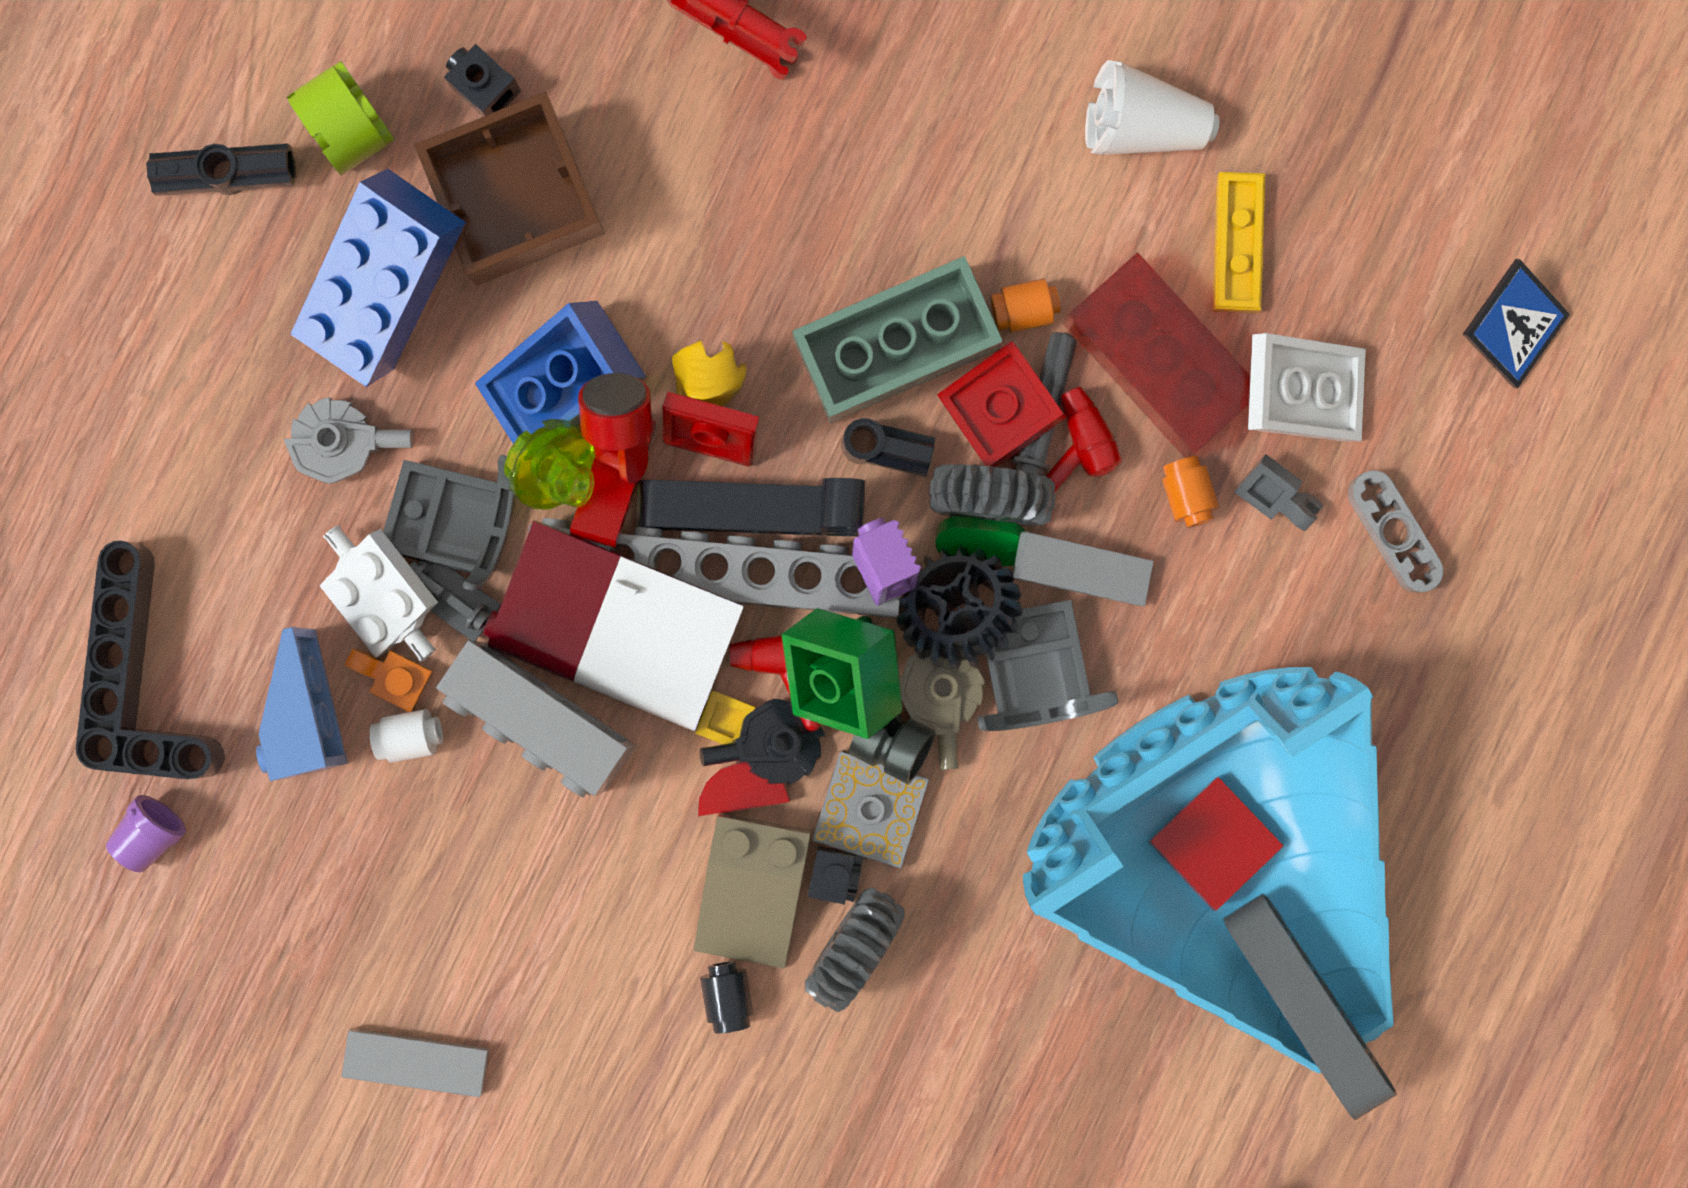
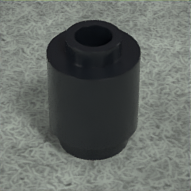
(727, 997)

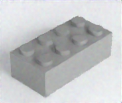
(535, 717)

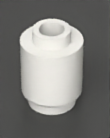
(406, 736)

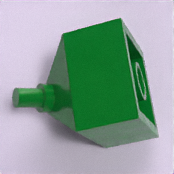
(843, 672)

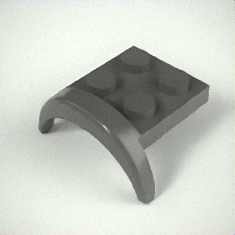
(451, 519)
(1041, 673)

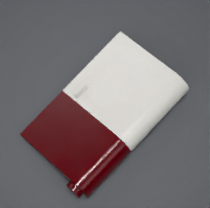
(614, 625)

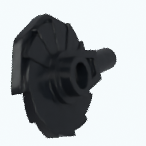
(771, 744)

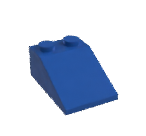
(552, 365)

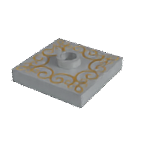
(869, 811)

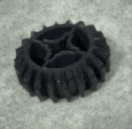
(947, 586)

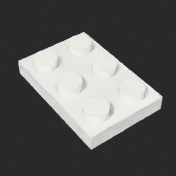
(1306, 388)

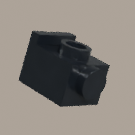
(491, 93)
(835, 875)

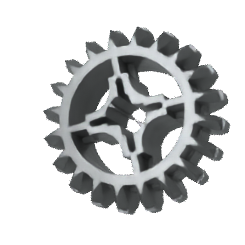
(992, 494)
(854, 949)

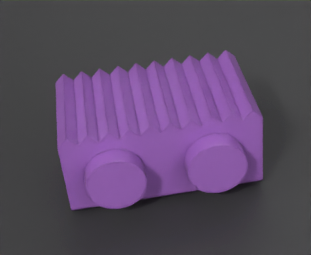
(885, 560)

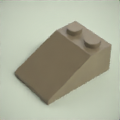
(751, 890)

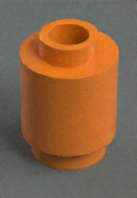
(1025, 305)
(1190, 491)

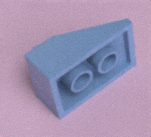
(299, 716)

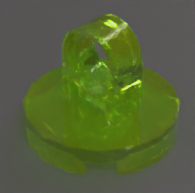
(551, 466)

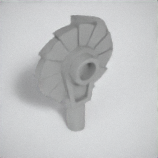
(336, 442)

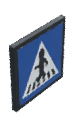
(1516, 323)

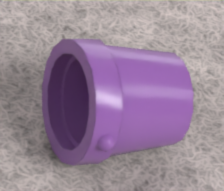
(144, 833)

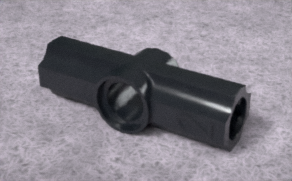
(194, 169)

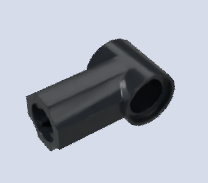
(893, 448)

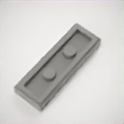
(1082, 569)
(415, 1062)

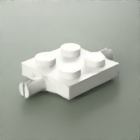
(378, 593)

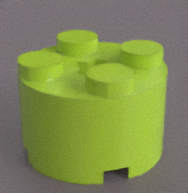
(340, 118)

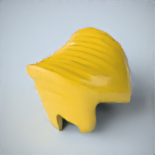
(707, 378)

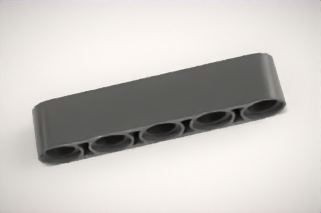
(1309, 1007)

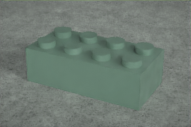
(897, 339)

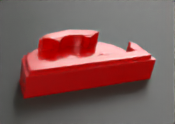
(738, 789)

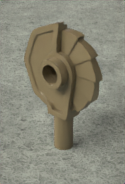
(941, 700)

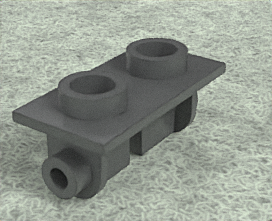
(458, 607)

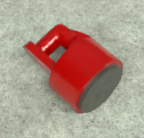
(617, 422)

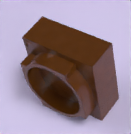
(512, 187)

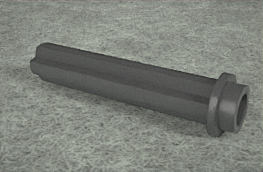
(1054, 377)

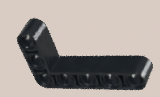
(753, 508)
(126, 678)

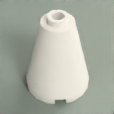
(1145, 115)

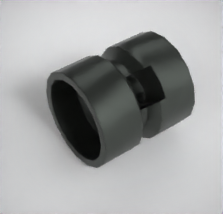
(897, 746)

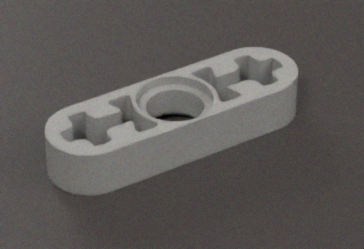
(1404, 566)

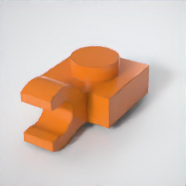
(396, 678)

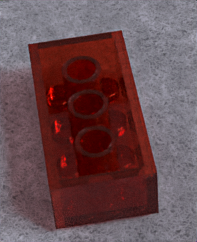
(1161, 355)

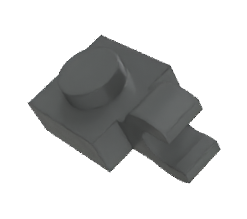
(1275, 489)

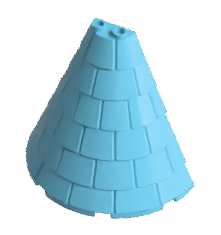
(1308, 771)

